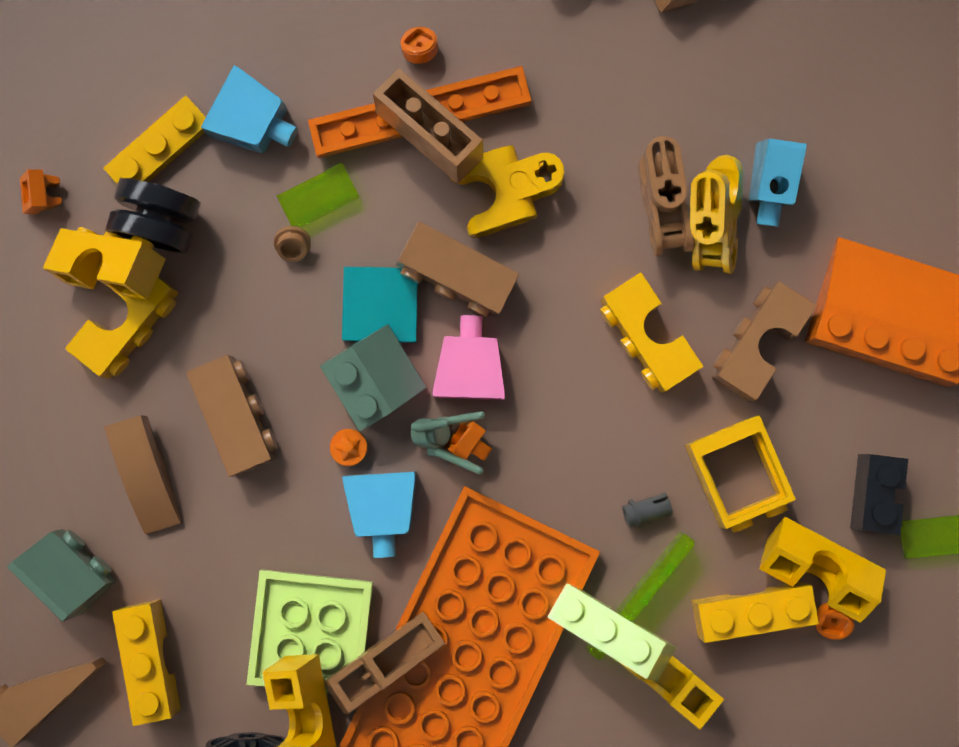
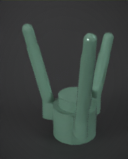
(435, 433)

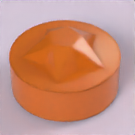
(419, 45)
(348, 447)
(833, 623)

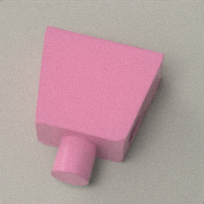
(469, 365)

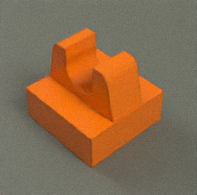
(34, 194)
(467, 440)

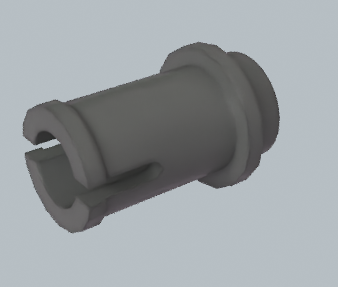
(646, 510)

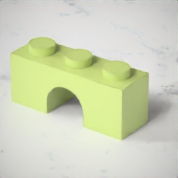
(612, 632)

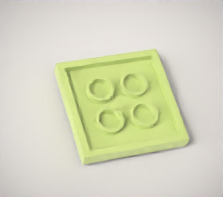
(306, 618)

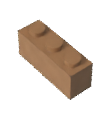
(428, 125)
(456, 270)
(232, 415)

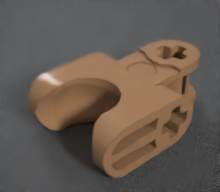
(663, 174)

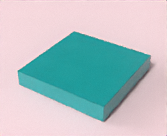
(378, 298)

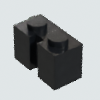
(875, 493)

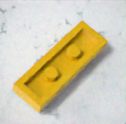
(159, 143)

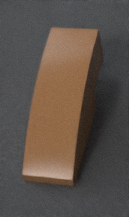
(143, 473)
(383, 663)

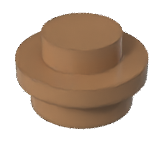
(292, 243)

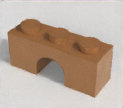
(777, 311)

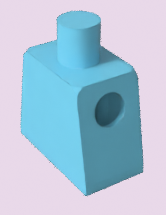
(248, 115)
(782, 163)
(381, 507)

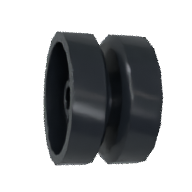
(154, 210)

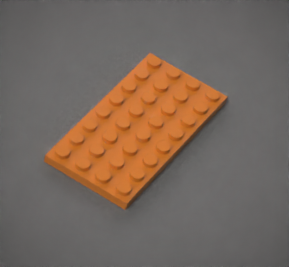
(491, 605)

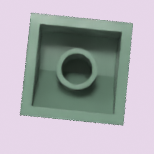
(373, 377)
(63, 574)

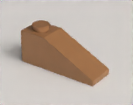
(36, 699)

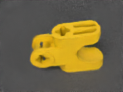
(515, 188)
(714, 214)

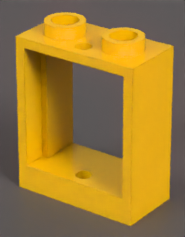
(771, 505)

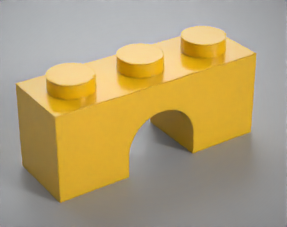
(120, 263)
(107, 350)
(663, 363)
(851, 580)
(755, 613)
(148, 684)
(299, 688)
(685, 692)

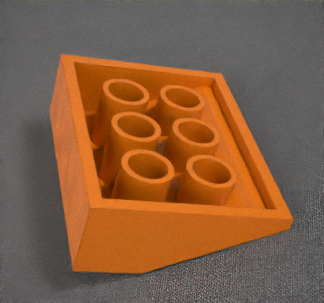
(889, 313)

